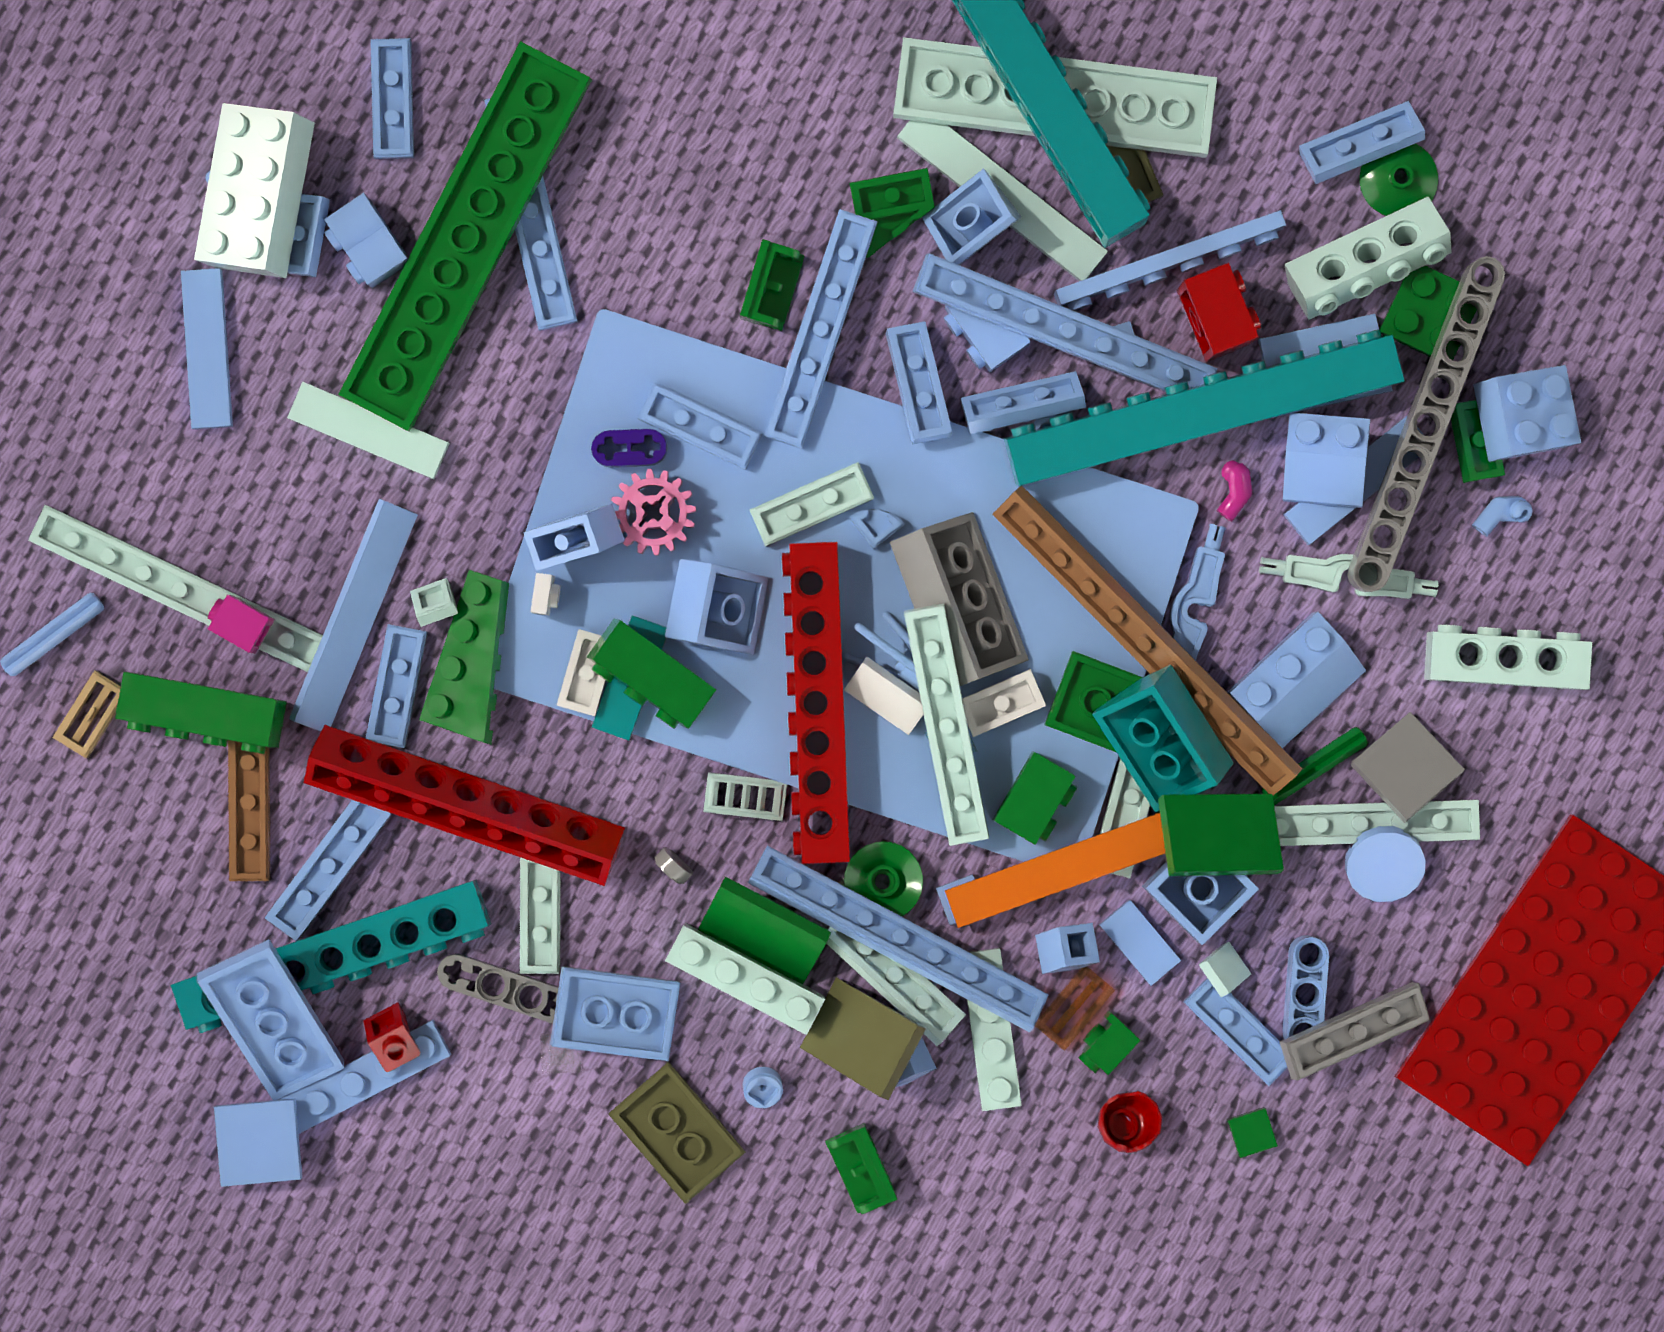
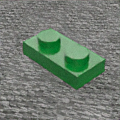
(1471, 444)

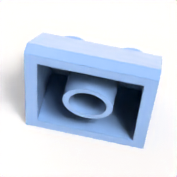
(1326, 460)
(716, 606)

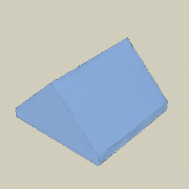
(970, 218)

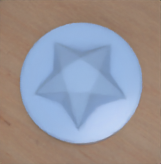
(762, 1087)

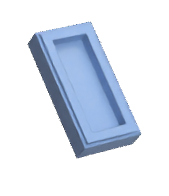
(1140, 942)

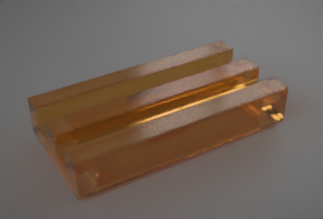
(1052, 1033)

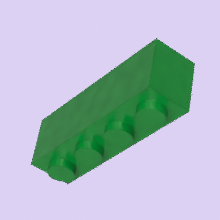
(200, 710)

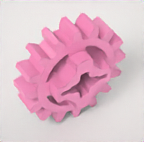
(669, 492)

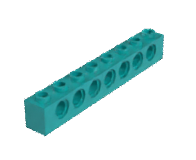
(463, 900)

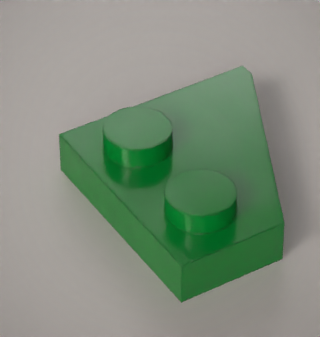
(892, 202)

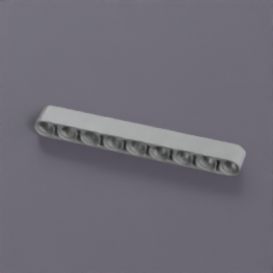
(1439, 410)

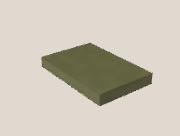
(862, 1038)
(677, 1132)

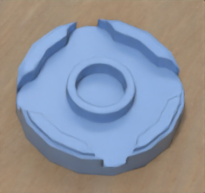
(1385, 864)

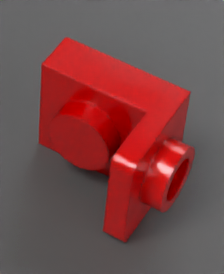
(390, 1037)

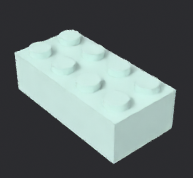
(254, 190)

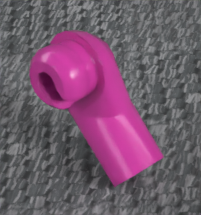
(1239, 486)

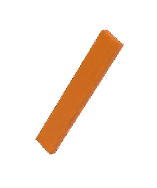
(1057, 870)

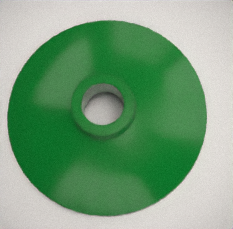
(1389, 196)
(895, 863)

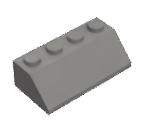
(954, 568)

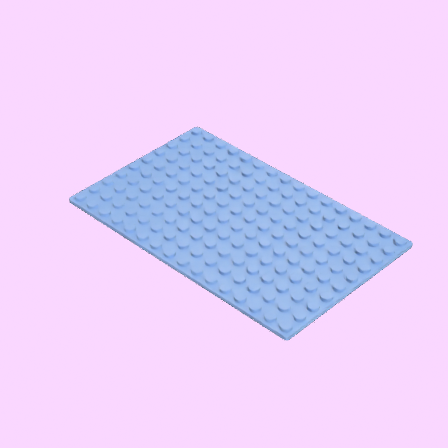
(1121, 523)

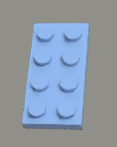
(270, 1020)

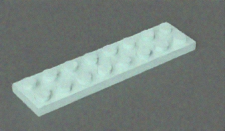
(1131, 103)

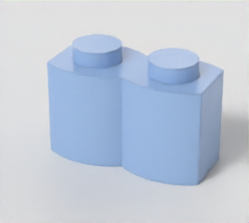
(366, 240)

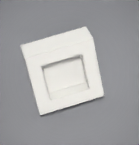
(545, 594)

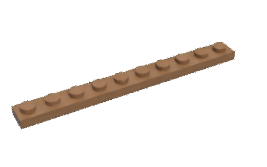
(1144, 637)

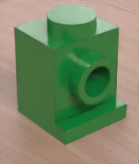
(1107, 1045)

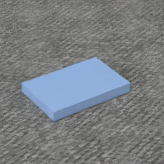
(1310, 338)
(615, 1013)

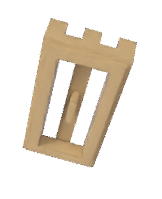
(73, 744)

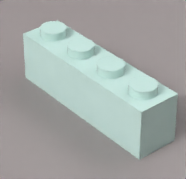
(745, 979)

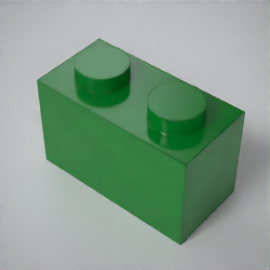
(1035, 798)

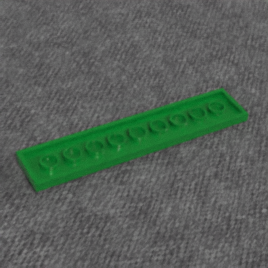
(465, 236)

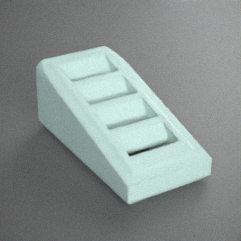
(711, 796)

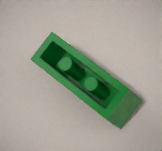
(650, 675)

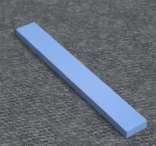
(1056, 325)
(898, 939)

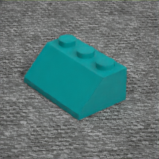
(1163, 737)

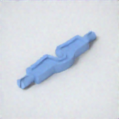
(1199, 590)

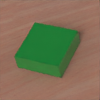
(1252, 1132)

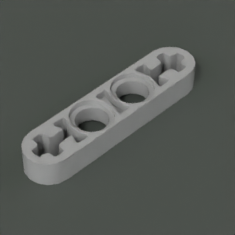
(513, 986)

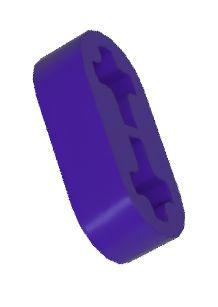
(629, 438)

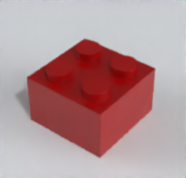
(1219, 311)

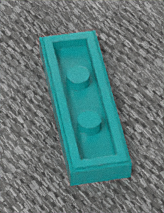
(617, 711)

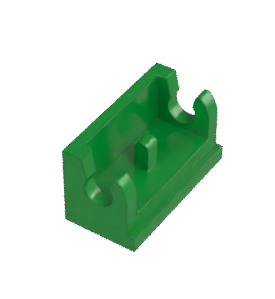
(772, 285)
(861, 1169)

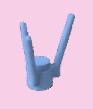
(904, 663)

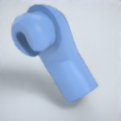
(1502, 509)

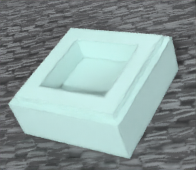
(433, 602)
(1225, 969)

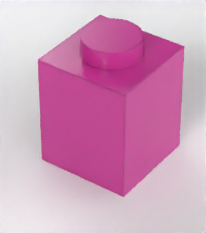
(239, 623)

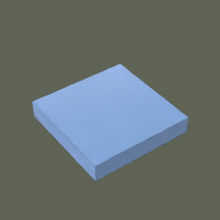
(258, 1142)

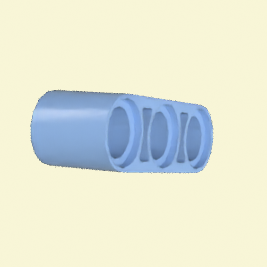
(1298, 974)

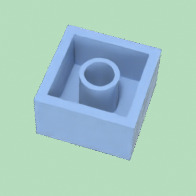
(1527, 413)
(1200, 902)

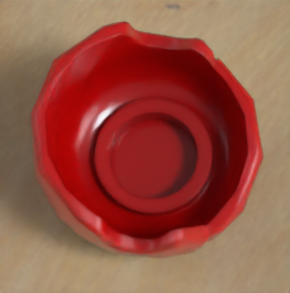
(1134, 1134)

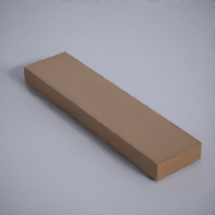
(248, 814)

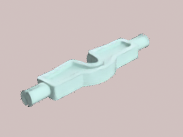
(1327, 574)

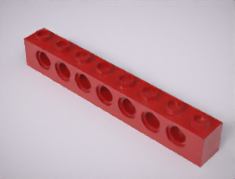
(822, 560)
(463, 805)

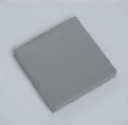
(1407, 767)

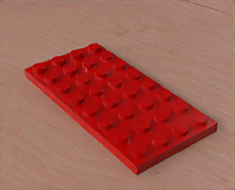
(1544, 992)

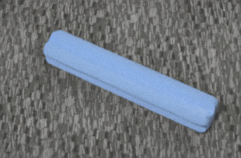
(51, 634)

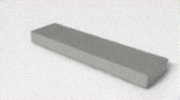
(1354, 1031)

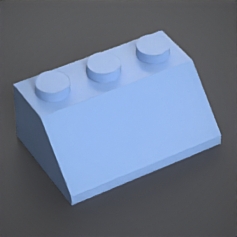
(1297, 679)

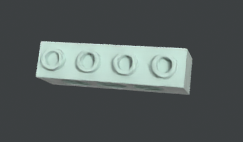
(1376, 241)
(1569, 672)

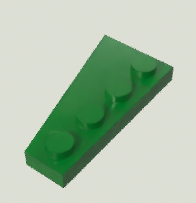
(465, 674)

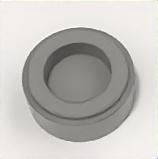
(673, 866)

